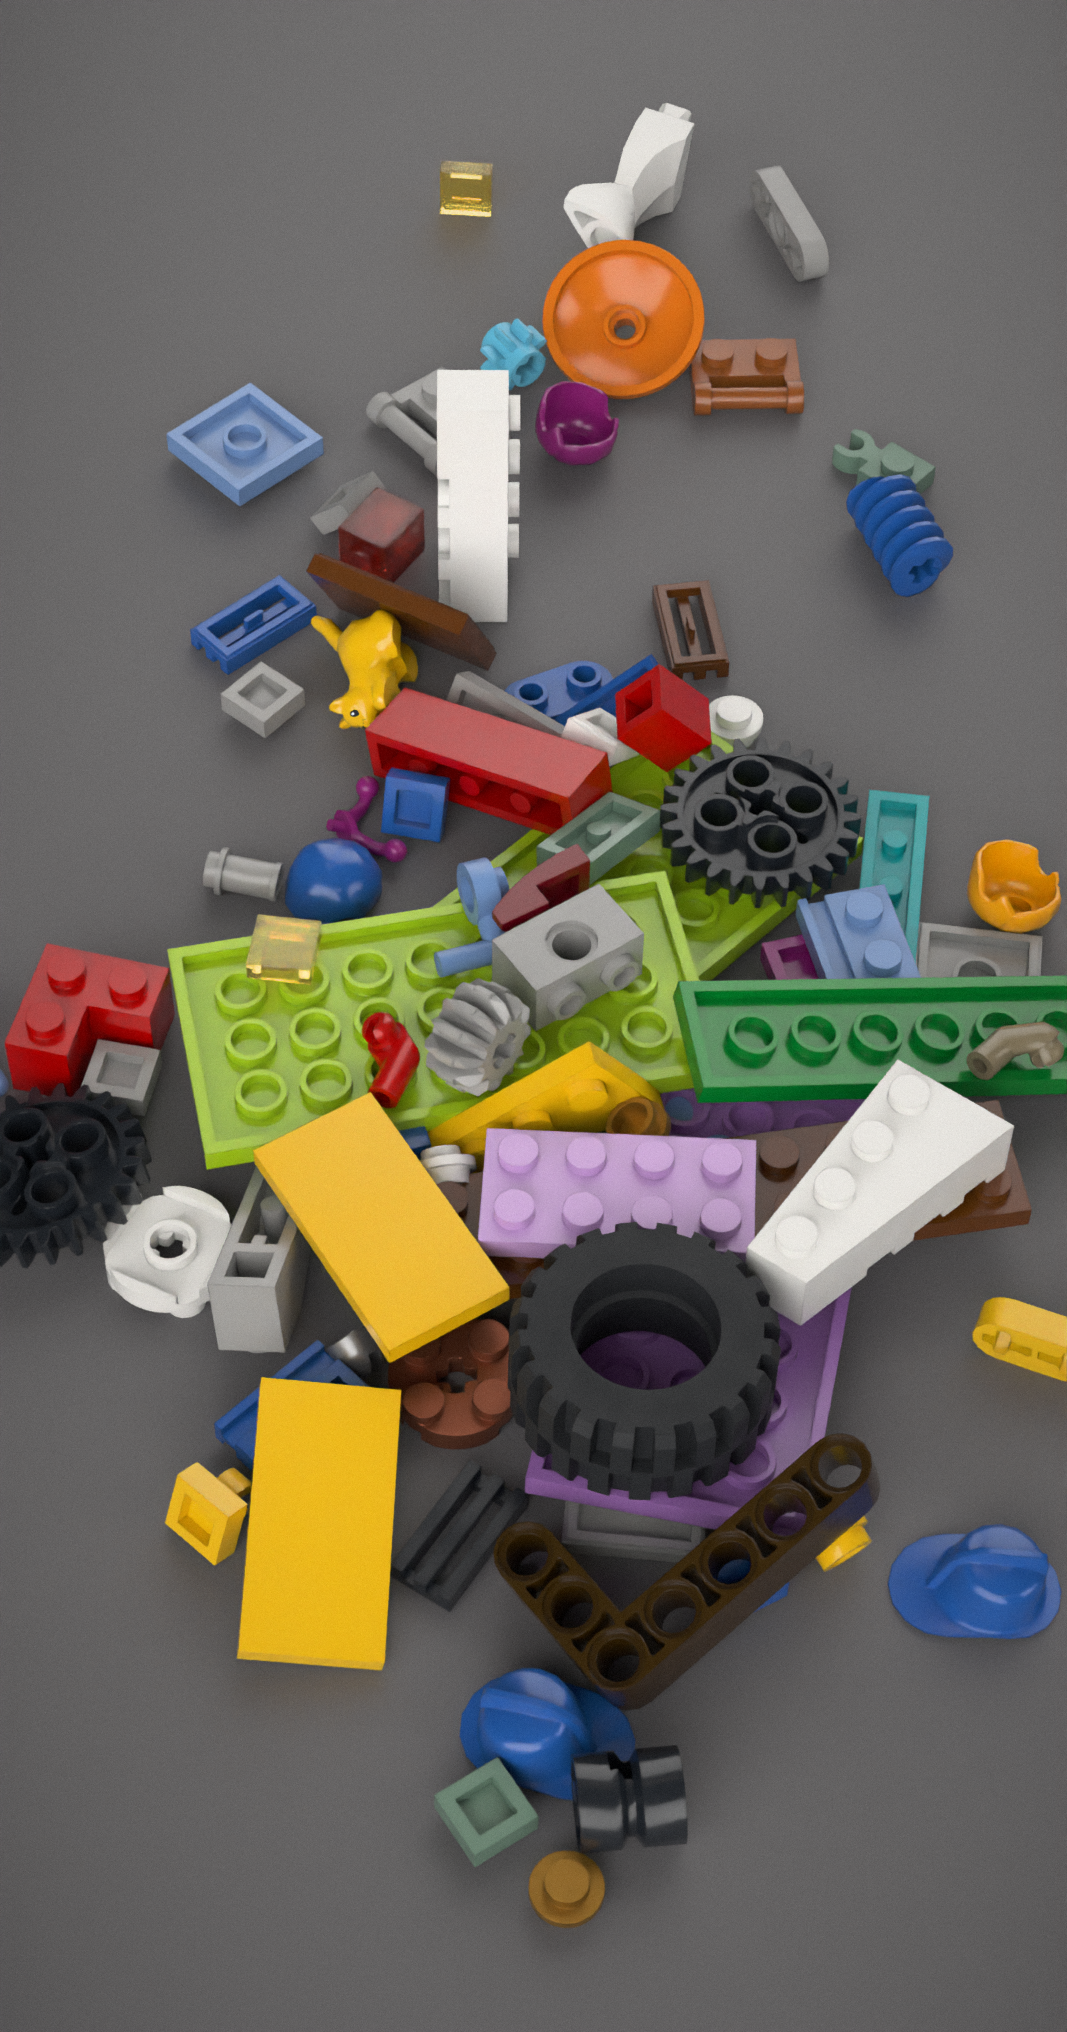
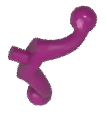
(346, 824)

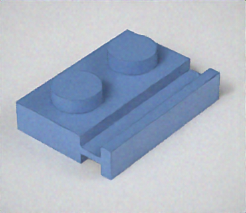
(856, 936)

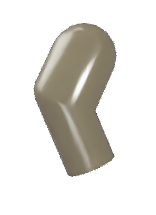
(1009, 1041)

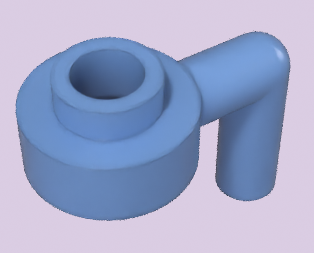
(480, 891)

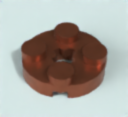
(461, 1418)

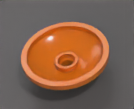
(615, 288)

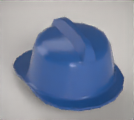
(976, 1584)
(537, 1724)

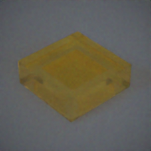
(466, 188)
(284, 949)

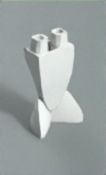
(645, 183)

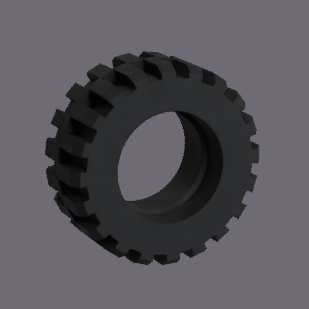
(628, 1434)

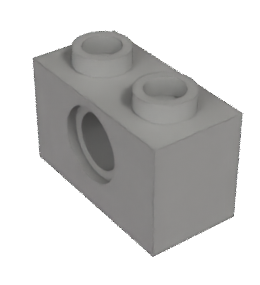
(569, 956)

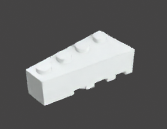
(475, 490)
(877, 1183)

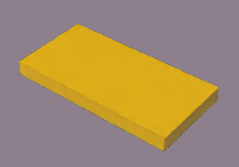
(381, 1227)
(320, 1525)

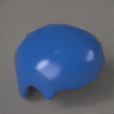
(333, 881)

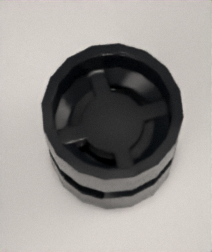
(629, 1799)

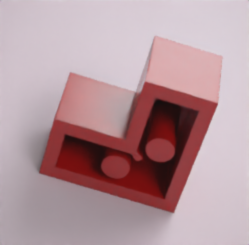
(75, 1003)

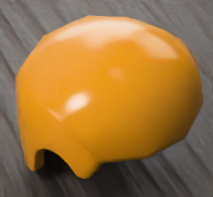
(1011, 888)

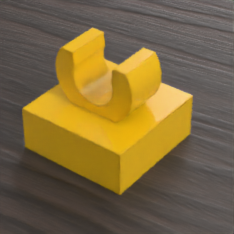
(209, 1510)

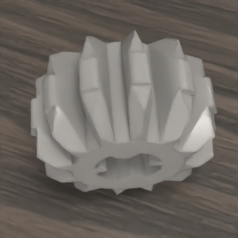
(477, 1036)

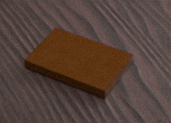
(418, 615)

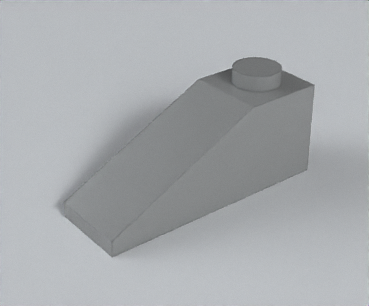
(259, 1275)

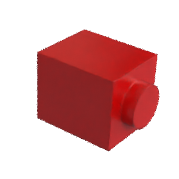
(663, 718)

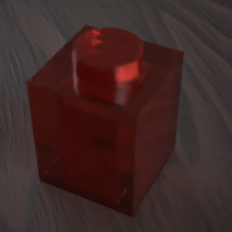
(382, 535)

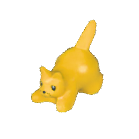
(373, 662)

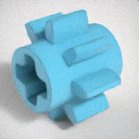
(514, 349)

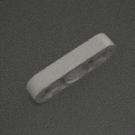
(789, 223)

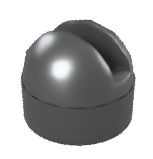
(358, 1352)

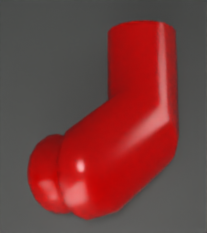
(395, 1056)

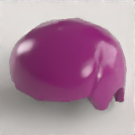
(575, 423)

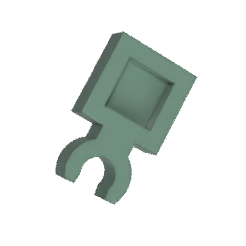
(871, 461)

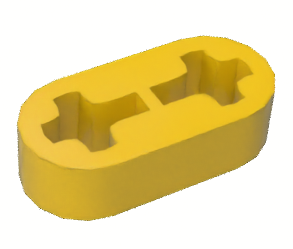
(1023, 1336)

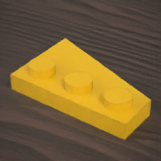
(562, 1096)

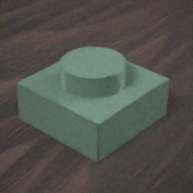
(486, 1812)

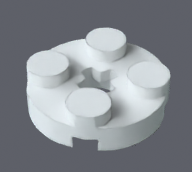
(167, 1283)

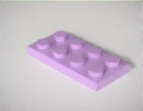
(562, 1184)

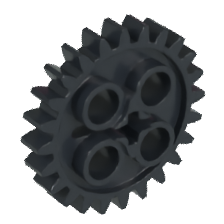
(759, 822)
(66, 1171)

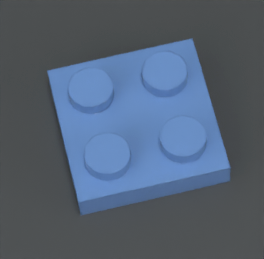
(245, 444)

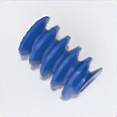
(900, 532)

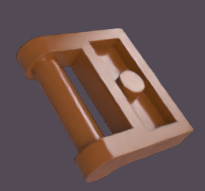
(746, 376)

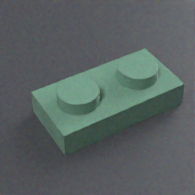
(604, 832)

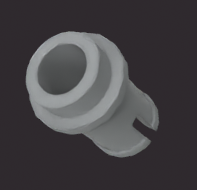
(242, 875)

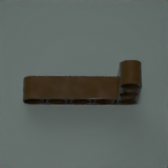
(694, 1578)

